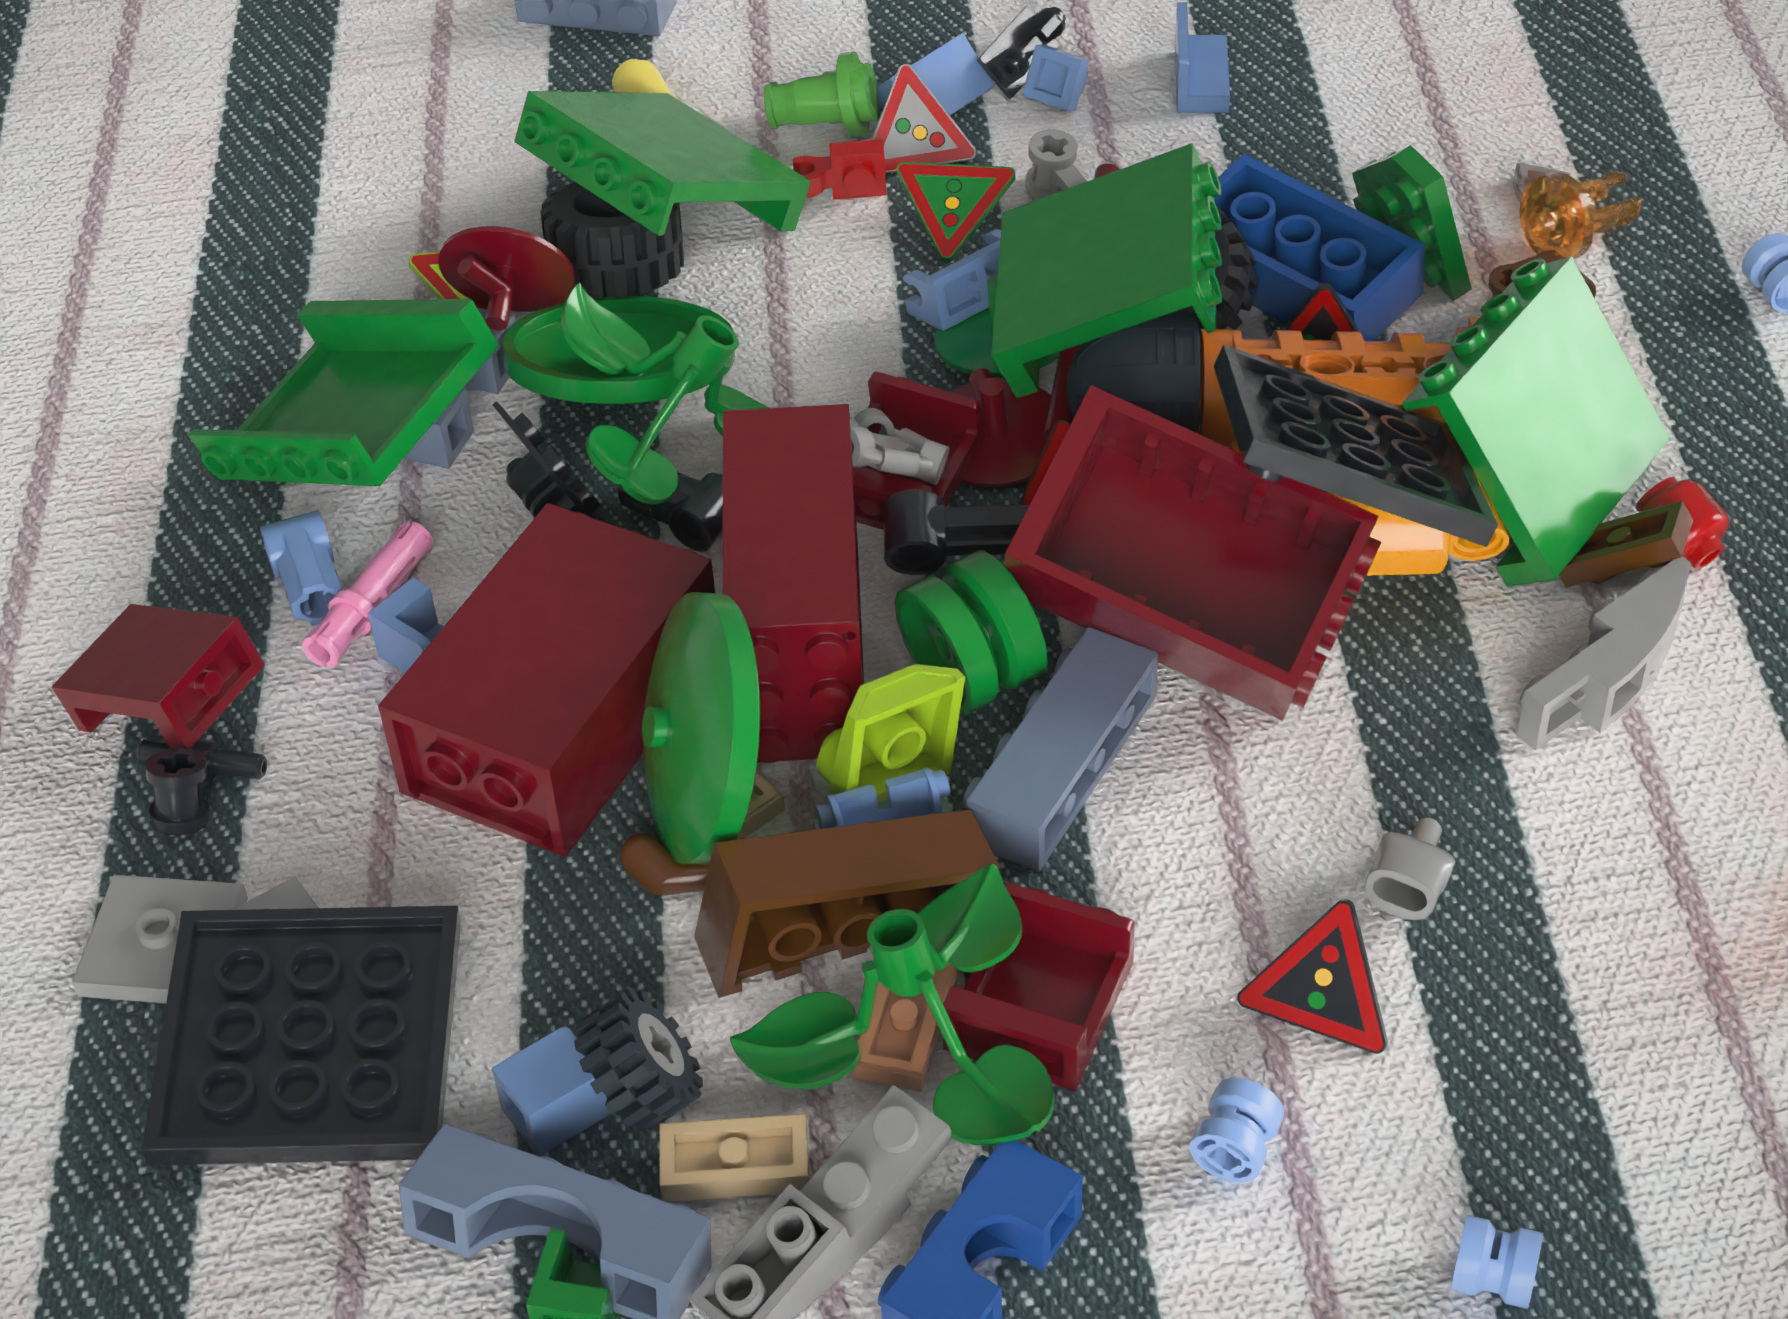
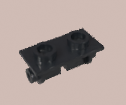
(1011, 53)

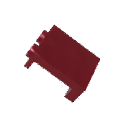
(932, 413)
(161, 668)
(1052, 987)

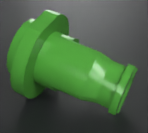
(835, 97)

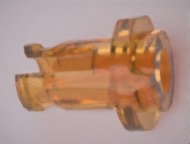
(1563, 214)

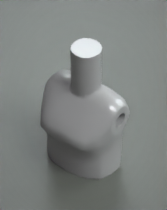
(1409, 872)

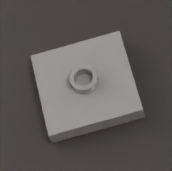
(138, 931)

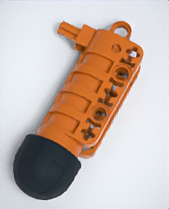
(1171, 372)

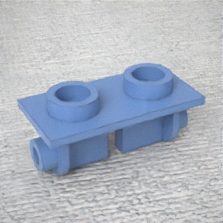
(907, 797)

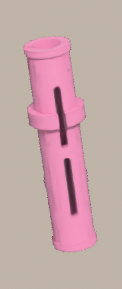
(378, 580)

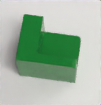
(567, 1286)

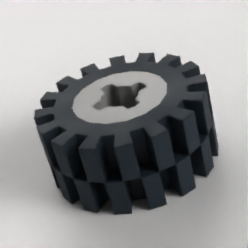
(638, 1060)

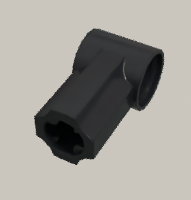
(691, 512)

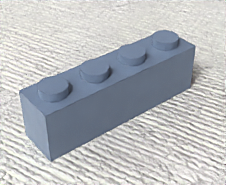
(1062, 746)

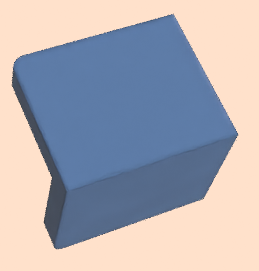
(404, 624)
(548, 1092)

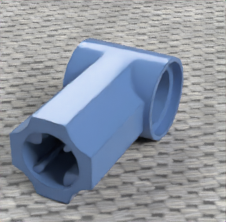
(304, 562)

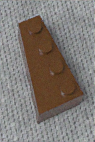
(822, 888)

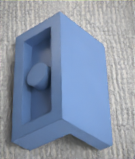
(1200, 69)
(949, 74)

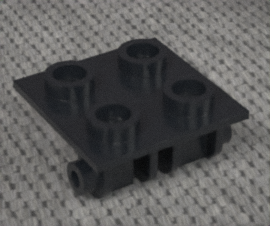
(543, 474)

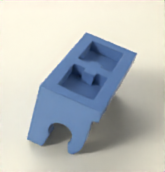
(957, 289)

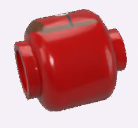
(1709, 519)

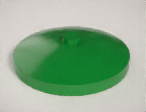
(546, 364)
(701, 726)

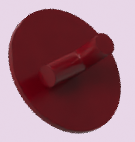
(506, 271)
(1011, 431)

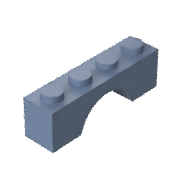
(478, 1192)

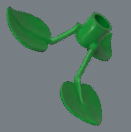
(614, 345)
(969, 927)

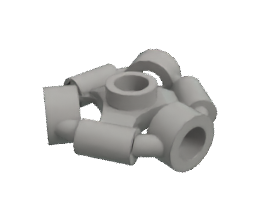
(895, 450)

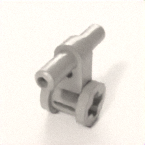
(1053, 161)

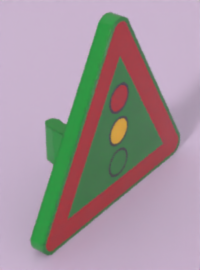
(953, 199)

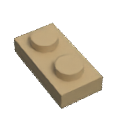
(733, 1157)

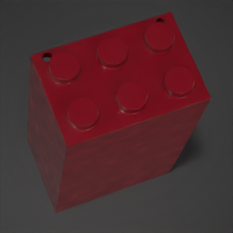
(1192, 554)
(795, 568)
(541, 680)

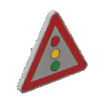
(918, 126)

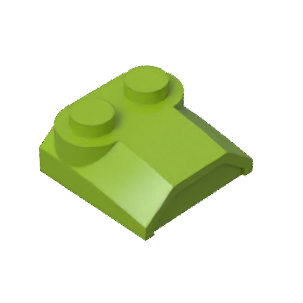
(895, 729)

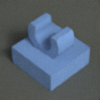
(1056, 77)

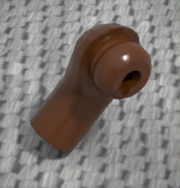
(657, 870)

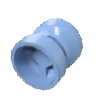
(1767, 269)
(1235, 1134)
(1497, 1261)

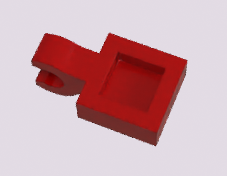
(851, 170)

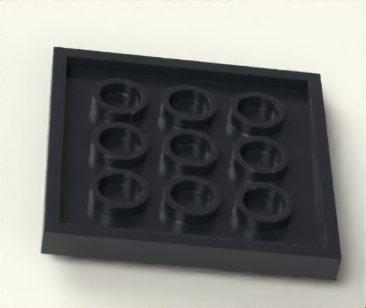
(1351, 446)
(304, 1036)

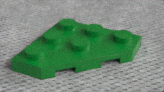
(1413, 199)

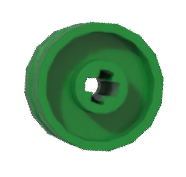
(976, 624)

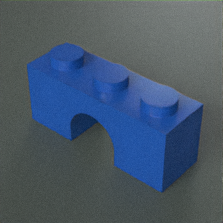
(1007, 1207)

